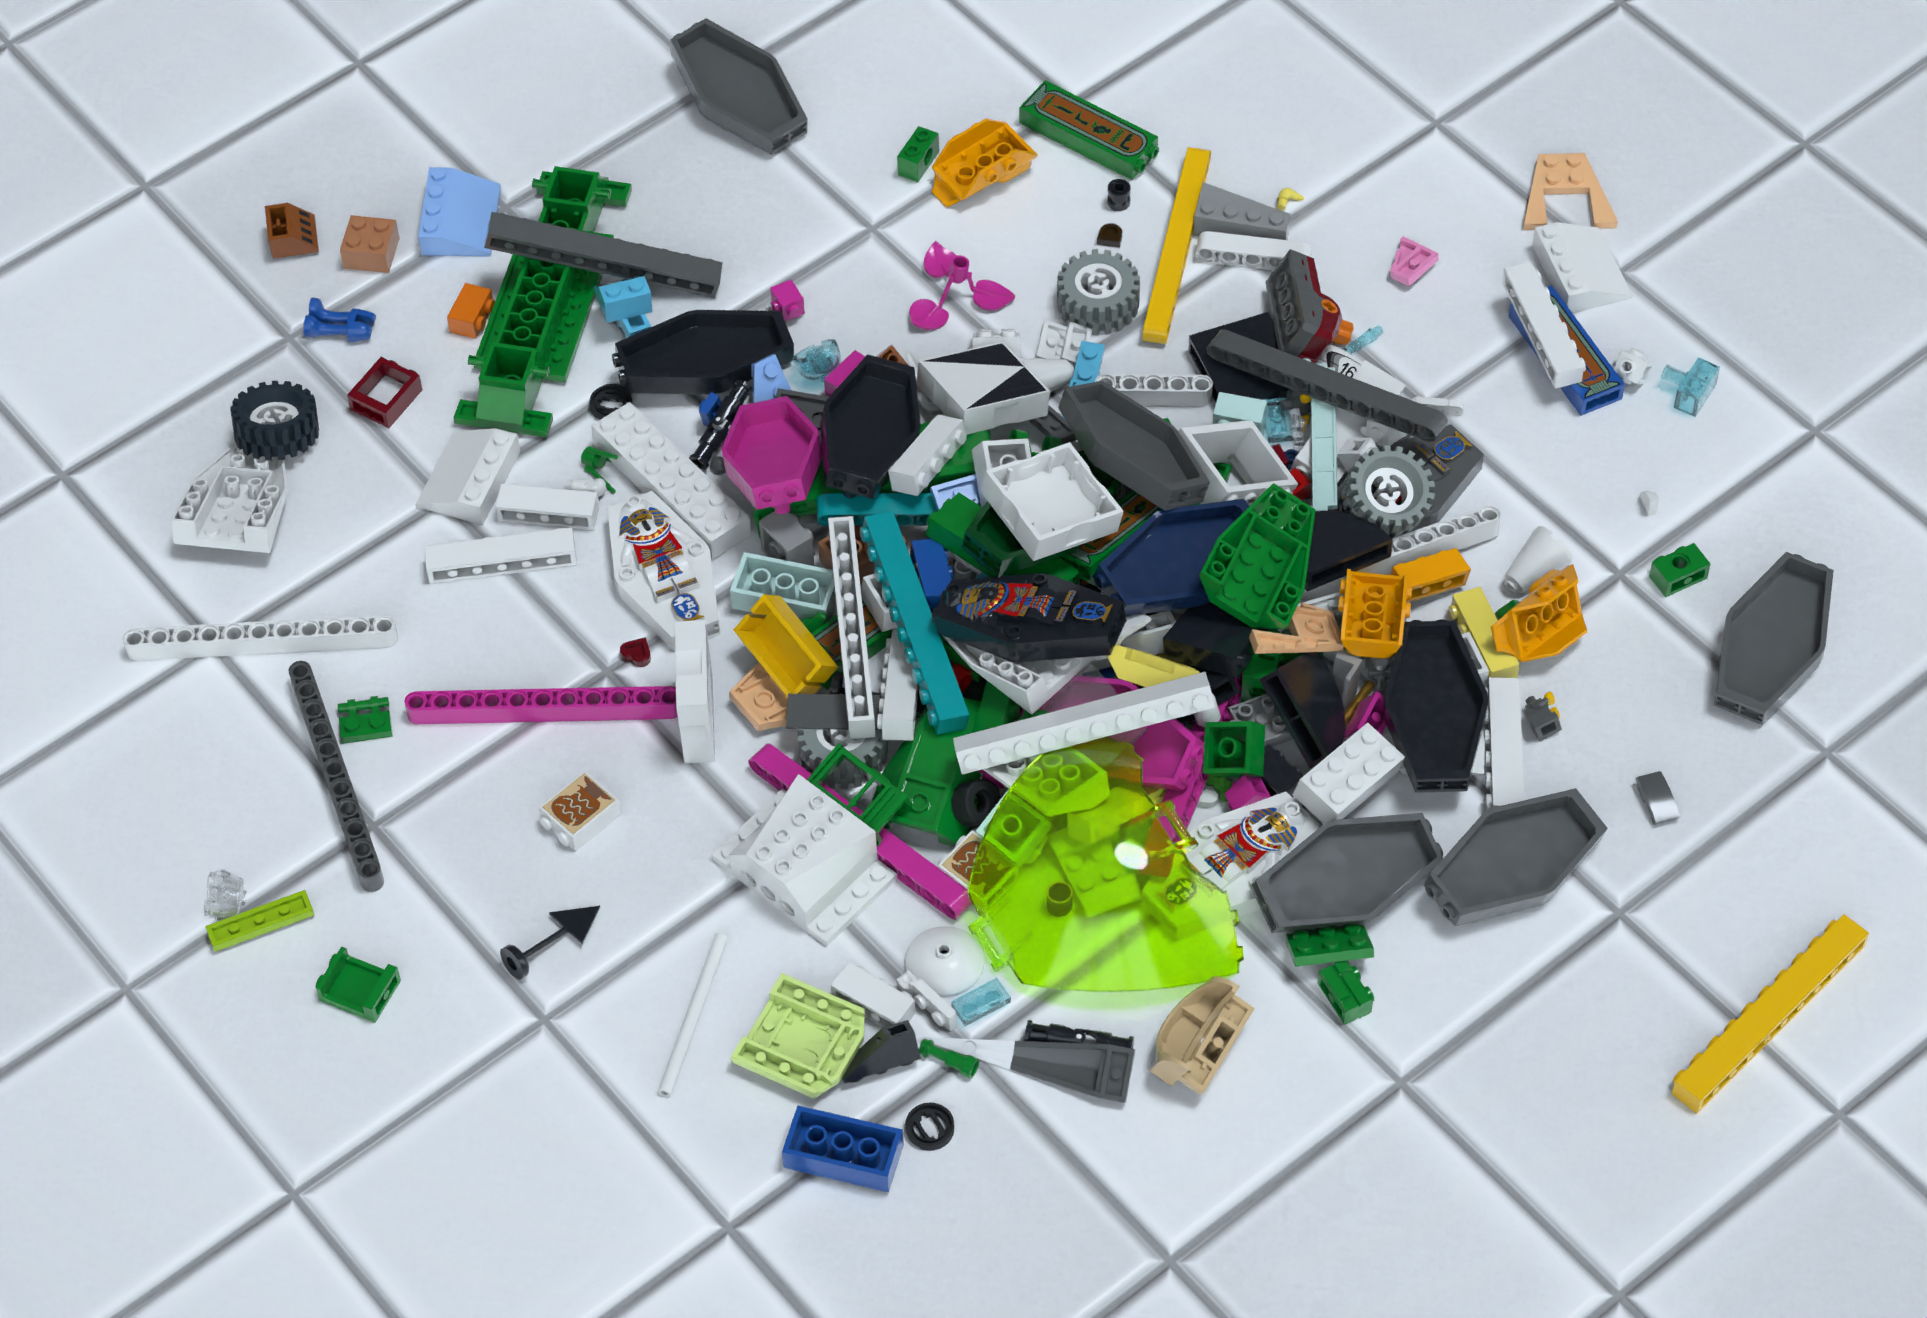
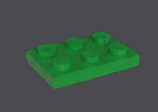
(1329, 945)

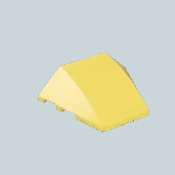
(1146, 668)

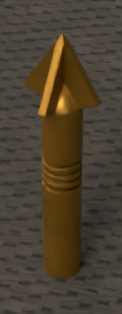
(1361, 695)

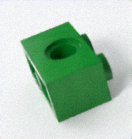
(918, 154)
(1679, 569)

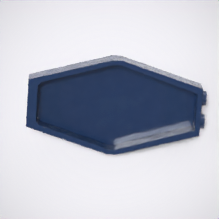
(1163, 558)

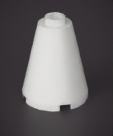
(1051, 372)
(1536, 559)

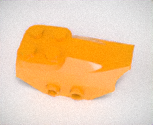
(977, 159)
(1373, 613)
(1544, 620)

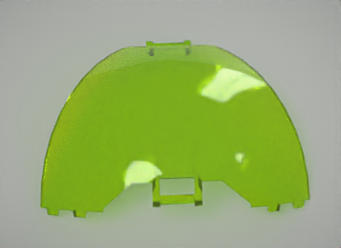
(1093, 885)

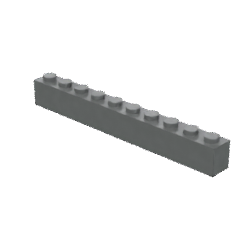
(602, 254)

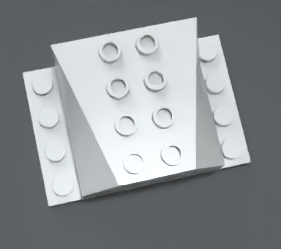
(808, 860)

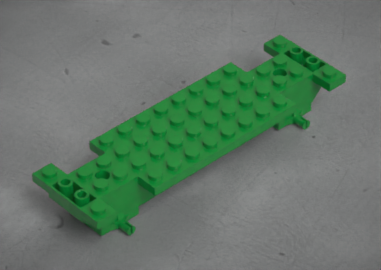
(539, 311)

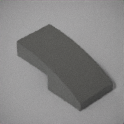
(1658, 797)

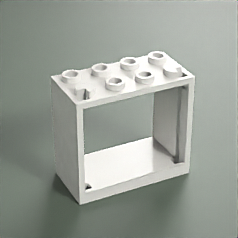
(1246, 450)

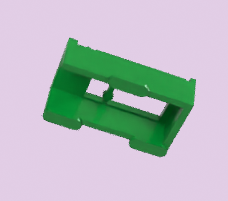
(881, 808)

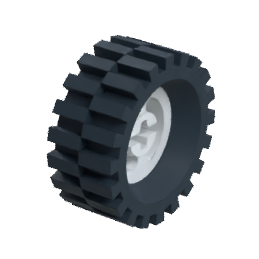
(274, 420)

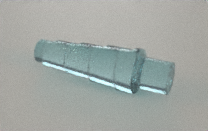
(1365, 338)

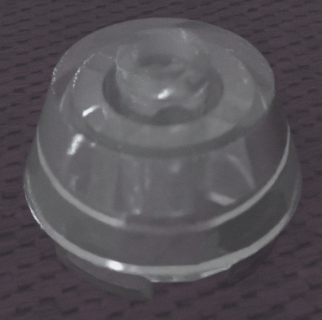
(224, 895)

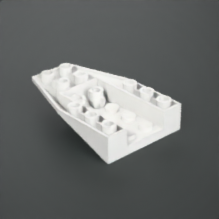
(232, 503)
(1024, 682)

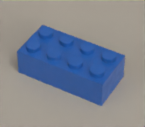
(842, 1148)

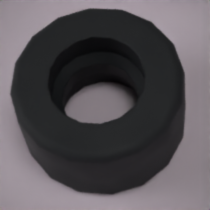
(963, 801)

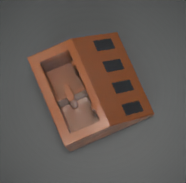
(290, 230)

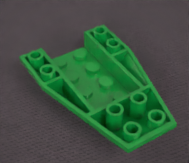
(1262, 561)
(929, 775)

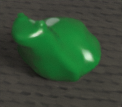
(815, 622)

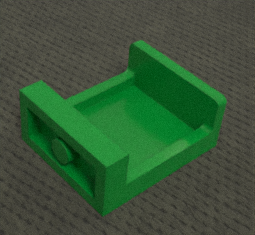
(357, 985)

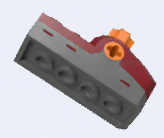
(1300, 313)

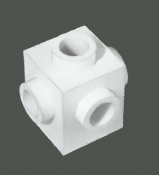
(1639, 367)

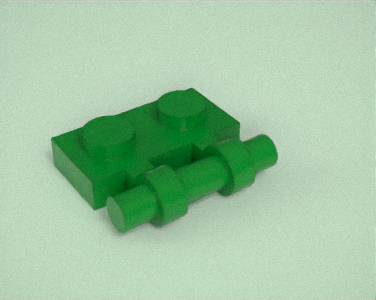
(365, 726)

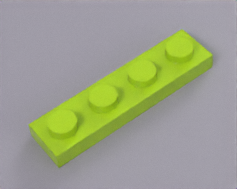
(259, 920)

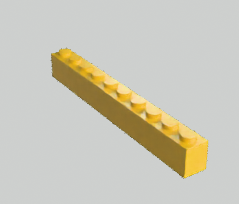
(1769, 1013)

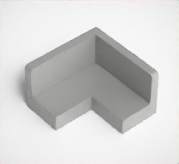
(1346, 675)

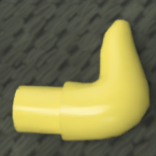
(1286, 194)

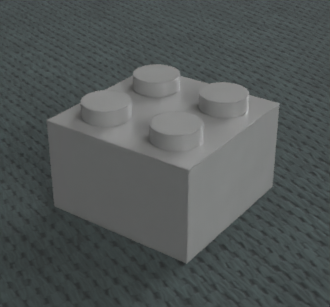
(786, 539)

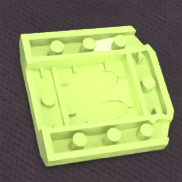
(802, 1038)

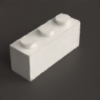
(878, 998)

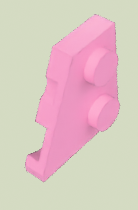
(1411, 261)

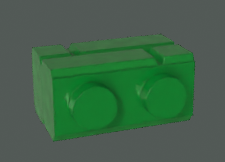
(1345, 991)

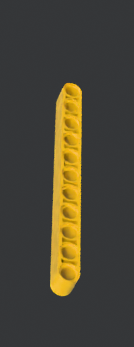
(1176, 247)

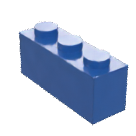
(931, 568)

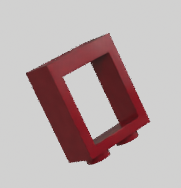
(376, 410)

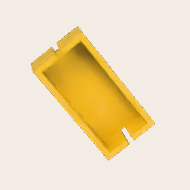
(785, 647)

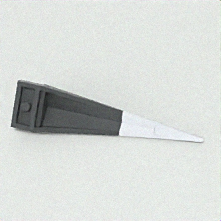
(1083, 1067)

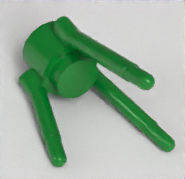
(596, 459)

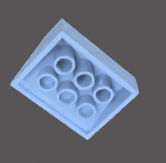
(456, 213)

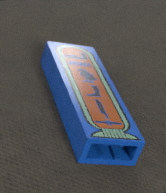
(1599, 381)

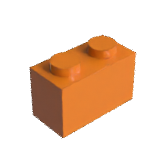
(470, 310)

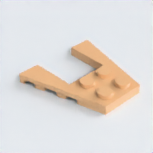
(1566, 175)
(1311, 631)

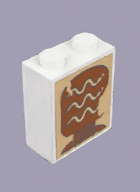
(579, 811)
(960, 860)

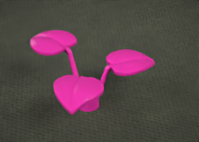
(943, 262)

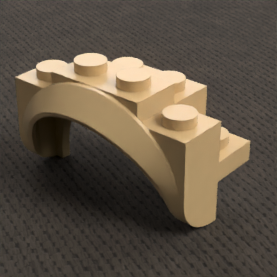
(1192, 1041)

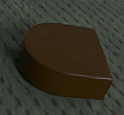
(1110, 235)

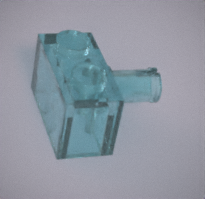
(1694, 385)

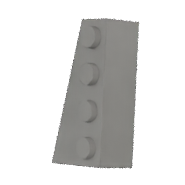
(1235, 214)

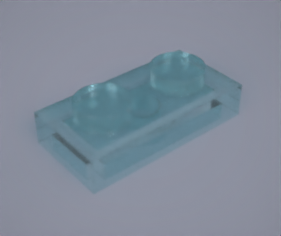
(1277, 422)
(981, 1001)

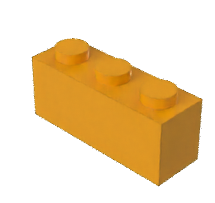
(1434, 573)

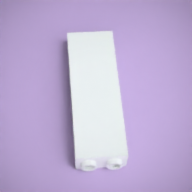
(1347, 423)

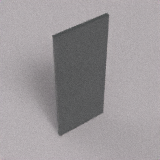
(821, 711)

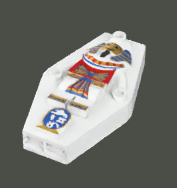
(661, 566)
(1247, 843)

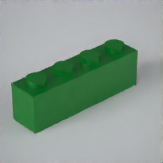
(995, 709)

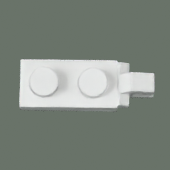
(927, 998)

